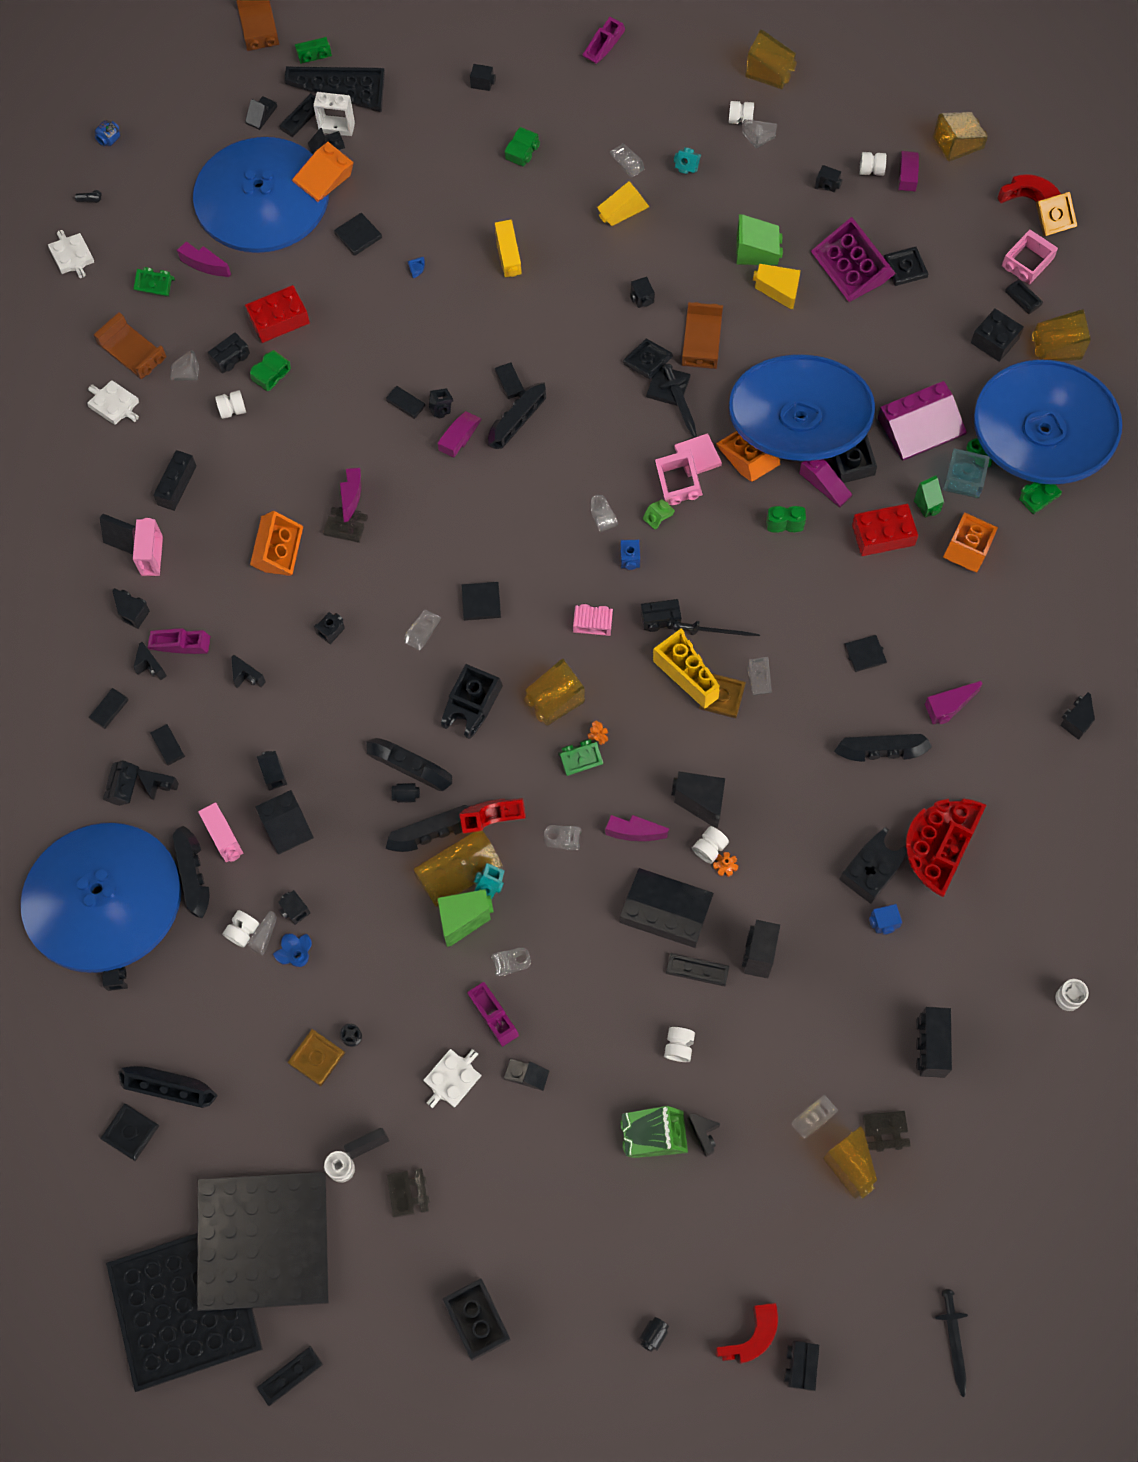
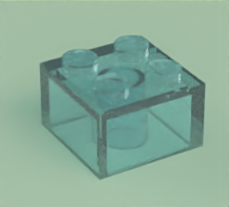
(966, 473)

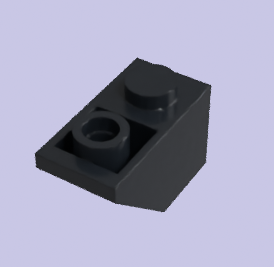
(130, 609)
(1080, 718)
(272, 770)

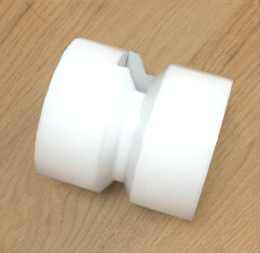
(739, 112)
(872, 163)
(230, 404)
(712, 842)
(240, 929)
(1071, 995)
(679, 1045)
(339, 1166)

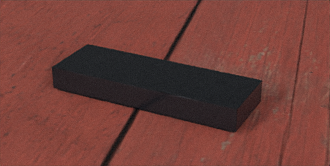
(299, 116)
(697, 969)
(289, 1376)

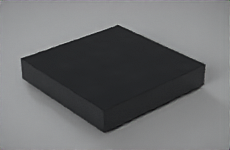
(358, 234)
(907, 266)
(647, 358)
(666, 395)
(117, 533)
(481, 601)
(129, 1132)
(366, 1143)

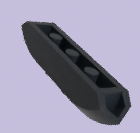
(515, 418)
(889, 746)
(409, 763)
(424, 831)
(186, 849)
(166, 1085)

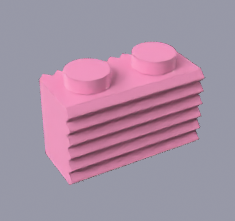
(592, 620)

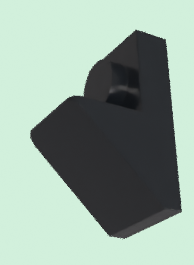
(260, 112)
(320, 139)
(145, 660)
(244, 671)
(154, 780)
(526, 1074)
(701, 1127)

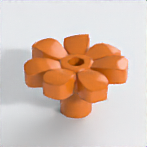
(598, 733)
(725, 864)

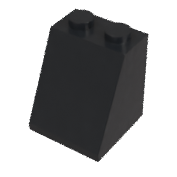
(700, 795)
(284, 822)

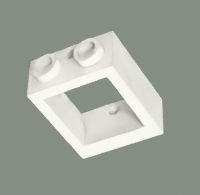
(339, 102)

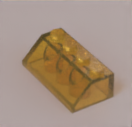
(456, 866)

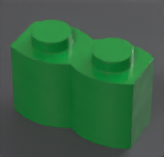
(522, 146)
(270, 370)
(788, 519)

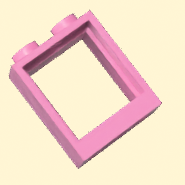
(1031, 241)
(676, 461)
(147, 547)
(221, 832)

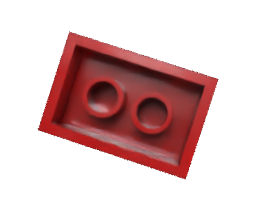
(277, 313)
(884, 529)

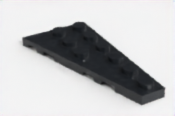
(362, 84)

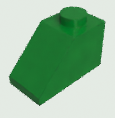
(929, 497)

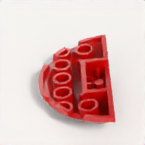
(940, 839)

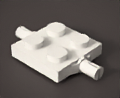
(71, 253)
(113, 402)
(452, 1078)

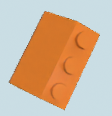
(276, 544)

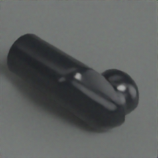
(94, 197)

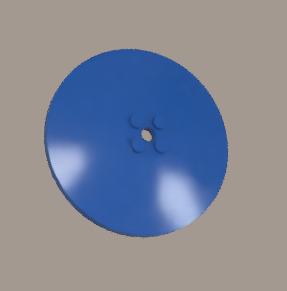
(253, 216)
(779, 390)
(1053, 395)
(109, 927)

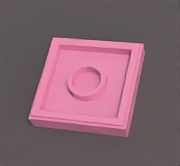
(703, 453)

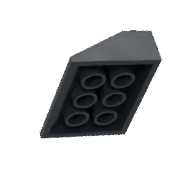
(666, 907)

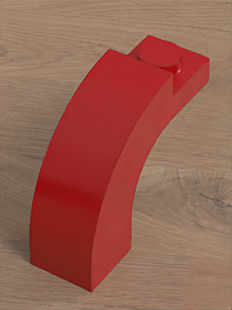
(1028, 186)
(486, 813)
(765, 1329)

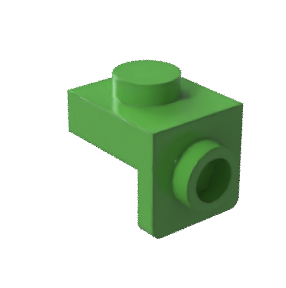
(658, 512)

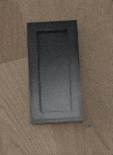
(1023, 296)
(509, 380)
(405, 402)
(108, 708)
(167, 744)

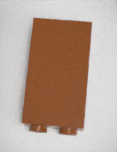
(257, 24)
(702, 335)
(129, 346)

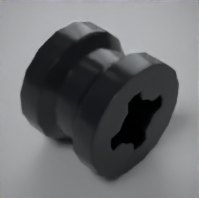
(348, 1032)

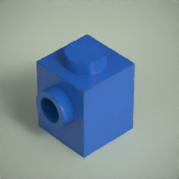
(630, 554)
(885, 919)

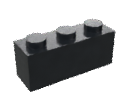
(175, 480)

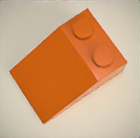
(324, 172)
(746, 458)
(970, 542)

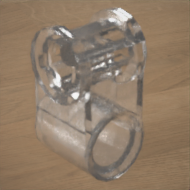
(602, 513)
(564, 837)
(509, 961)

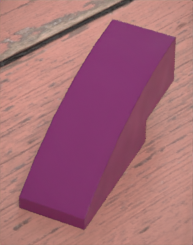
(604, 40)
(908, 171)
(203, 260)
(458, 434)
(350, 492)
(179, 641)
(635, 830)
(493, 1014)

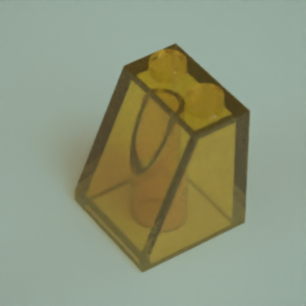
(770, 61)
(959, 134)
(1062, 337)
(555, 693)
(853, 1164)

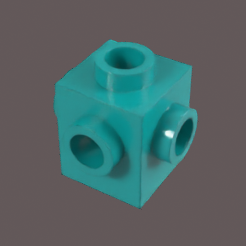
(692, 158)
(489, 879)

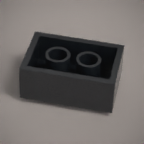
(760, 948)
(934, 1042)
(476, 1319)

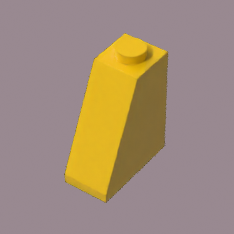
(622, 205)
(507, 248)
(777, 283)

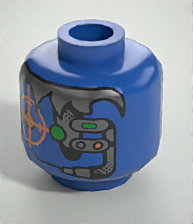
(107, 133)

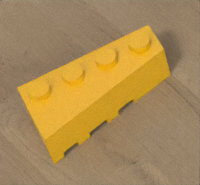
(686, 668)

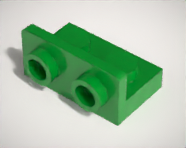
(313, 50)
(153, 282)
(1038, 495)
(580, 757)

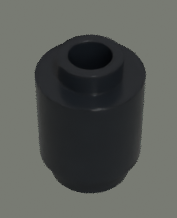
(405, 792)
(654, 1334)

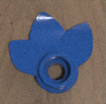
(292, 948)

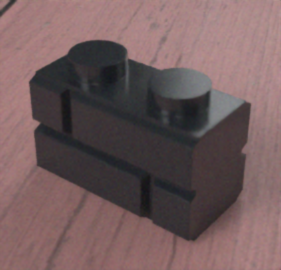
(228, 353)
(660, 614)
(121, 783)
(803, 1365)

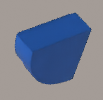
(416, 266)

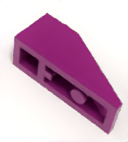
(825, 480)
(946, 704)

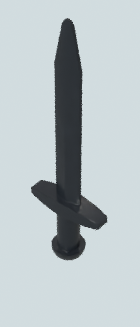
(674, 383)
(694, 628)
(955, 1341)

